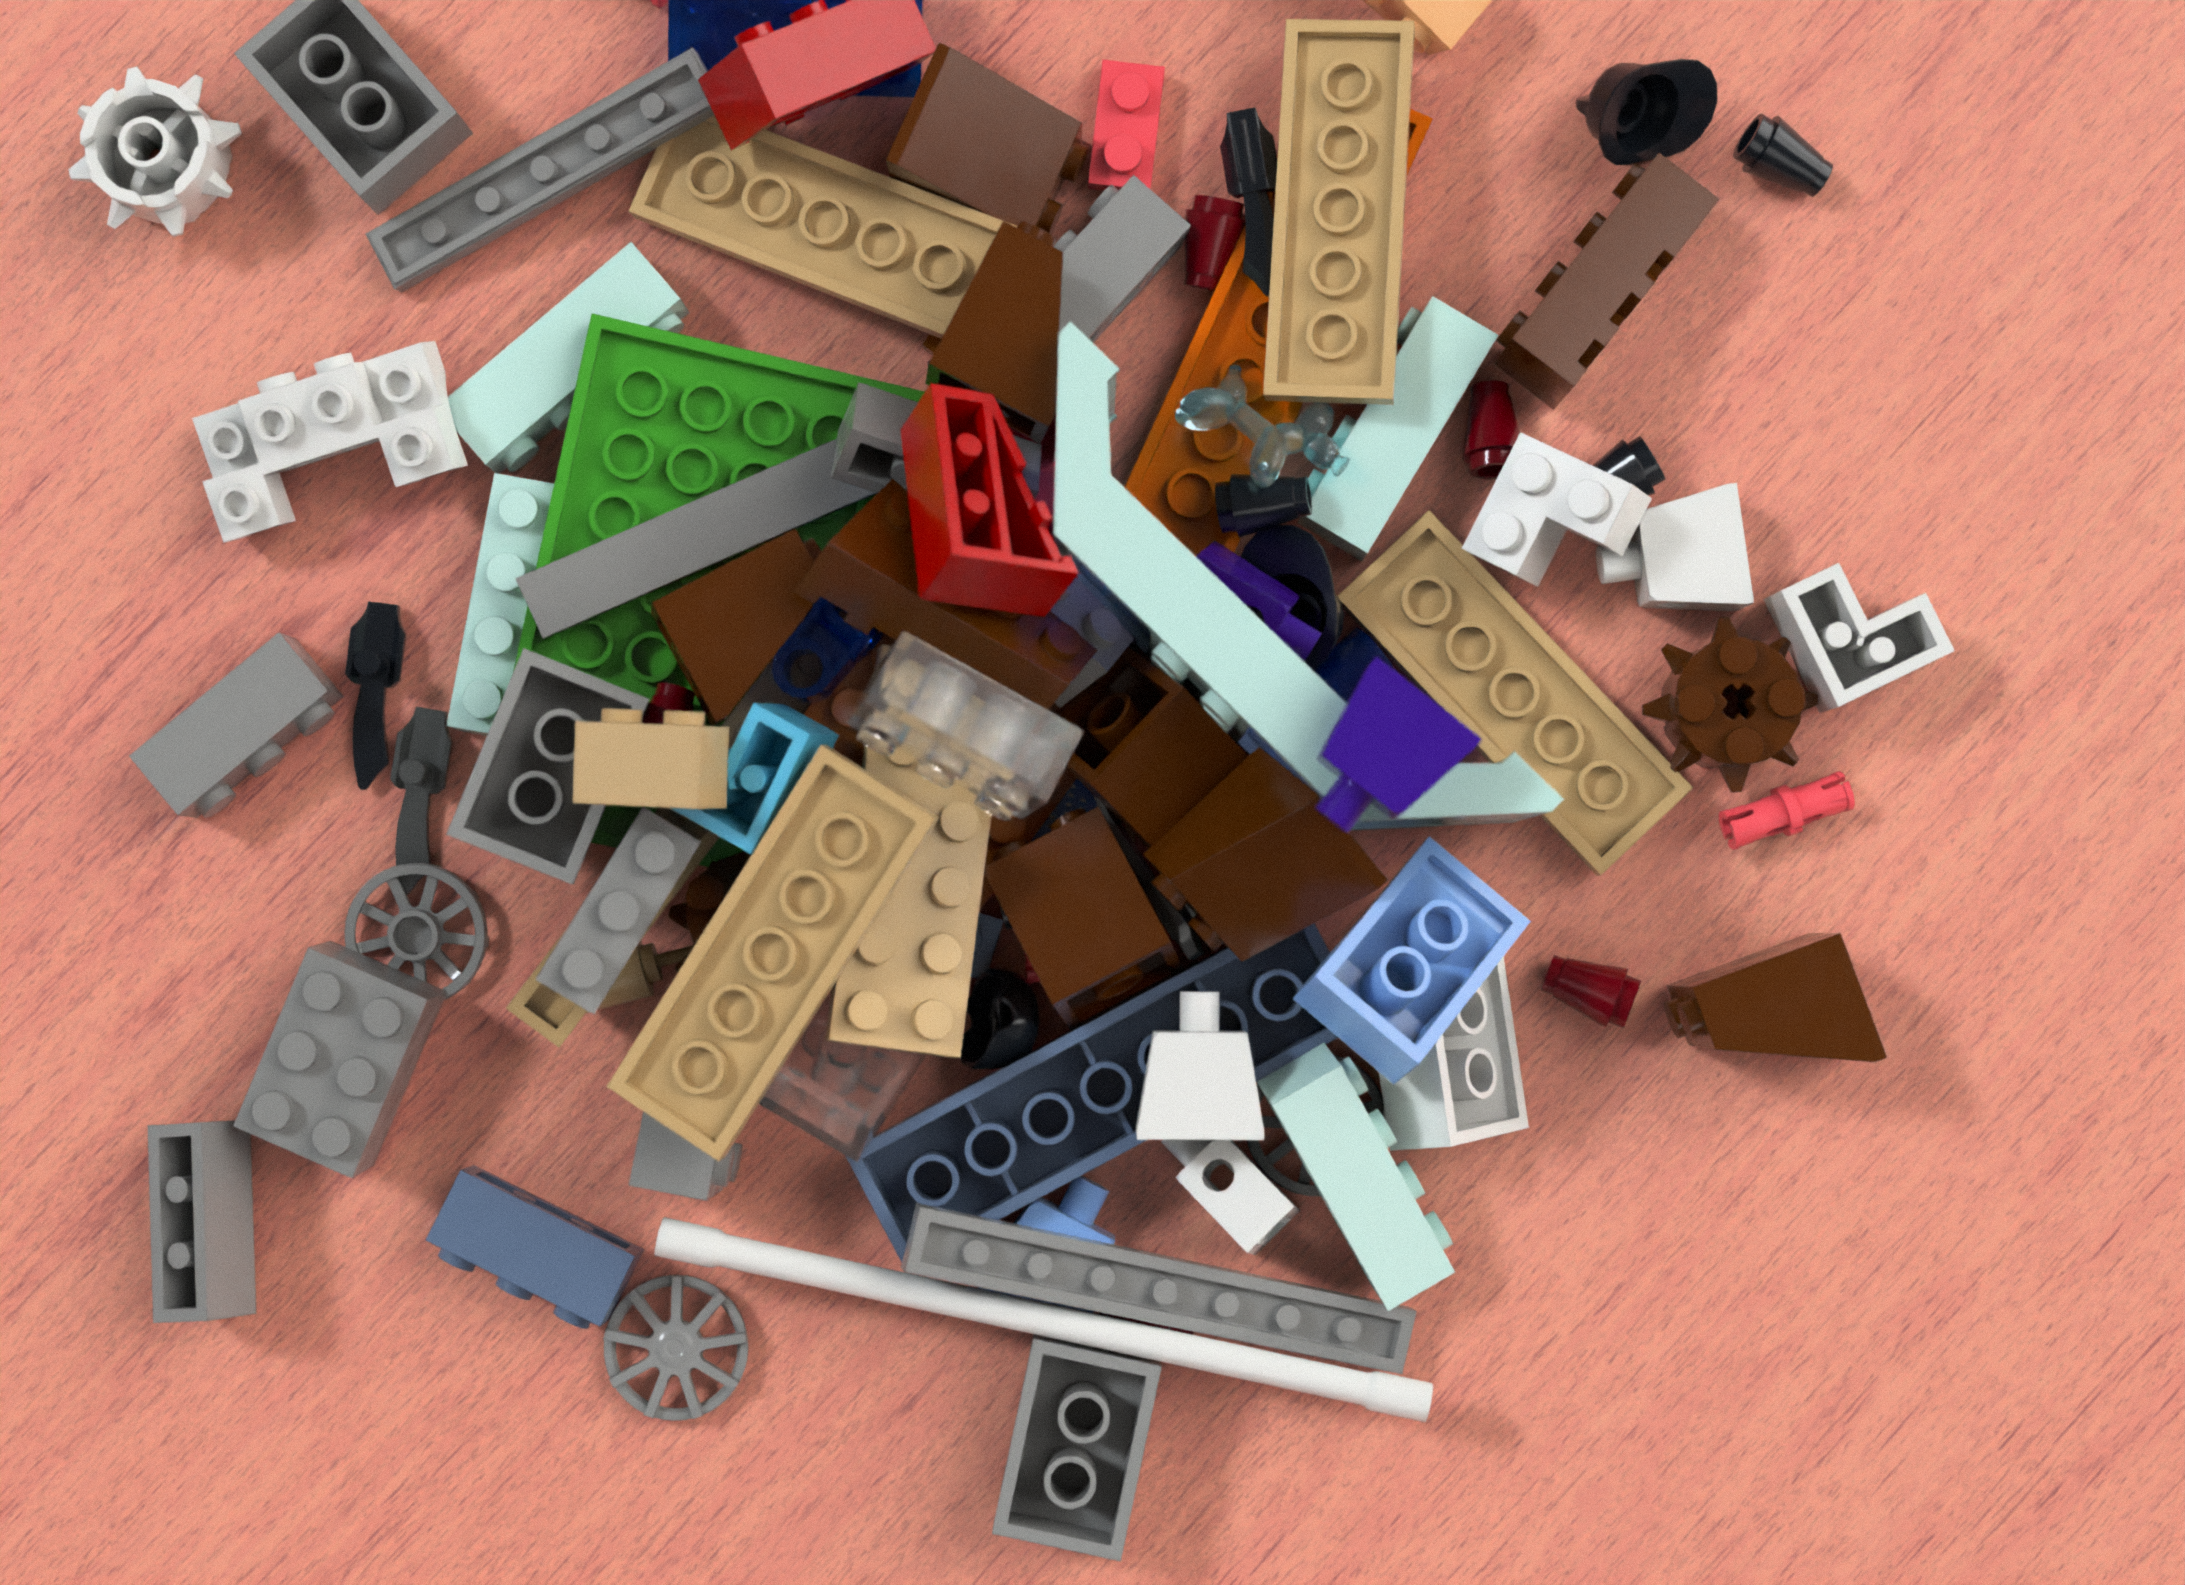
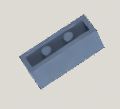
(533, 1247)

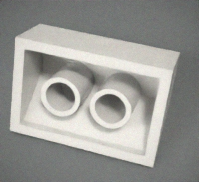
(1466, 1082)

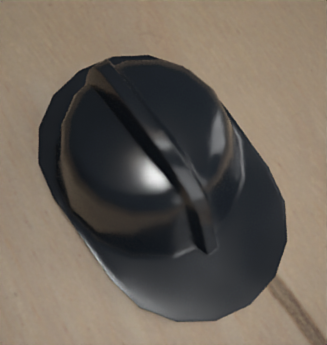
(1649, 108)
(1302, 566)

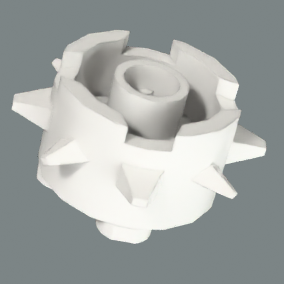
(126, 129)

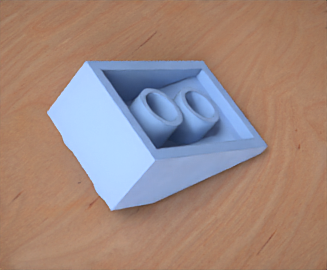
(1412, 961)

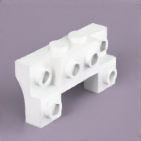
(340, 409)

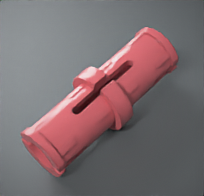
(1786, 810)

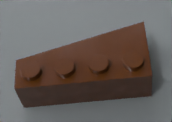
(1605, 280)
(874, 579)

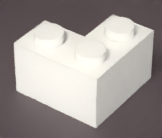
(1540, 499)
(1841, 649)

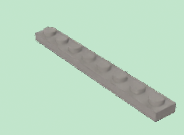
(1156, 1288)

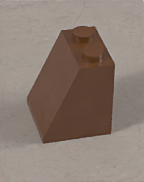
(986, 143)
(1009, 330)
(736, 620)
(1147, 746)
(1259, 860)
(1082, 917)
(1779, 1002)

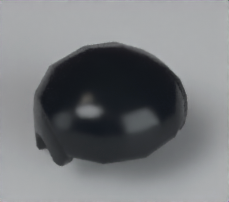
(1002, 1020)

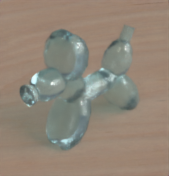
(1216, 407)

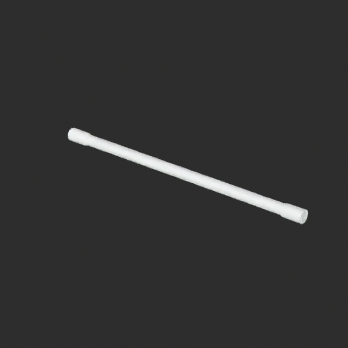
(1373, 1390)

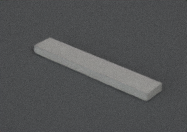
(542, 172)
(686, 540)

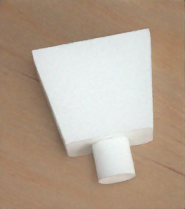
(1686, 555)
(1199, 1079)
(1250, 1207)

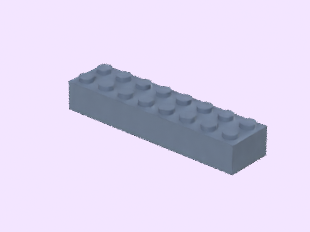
(1078, 1094)

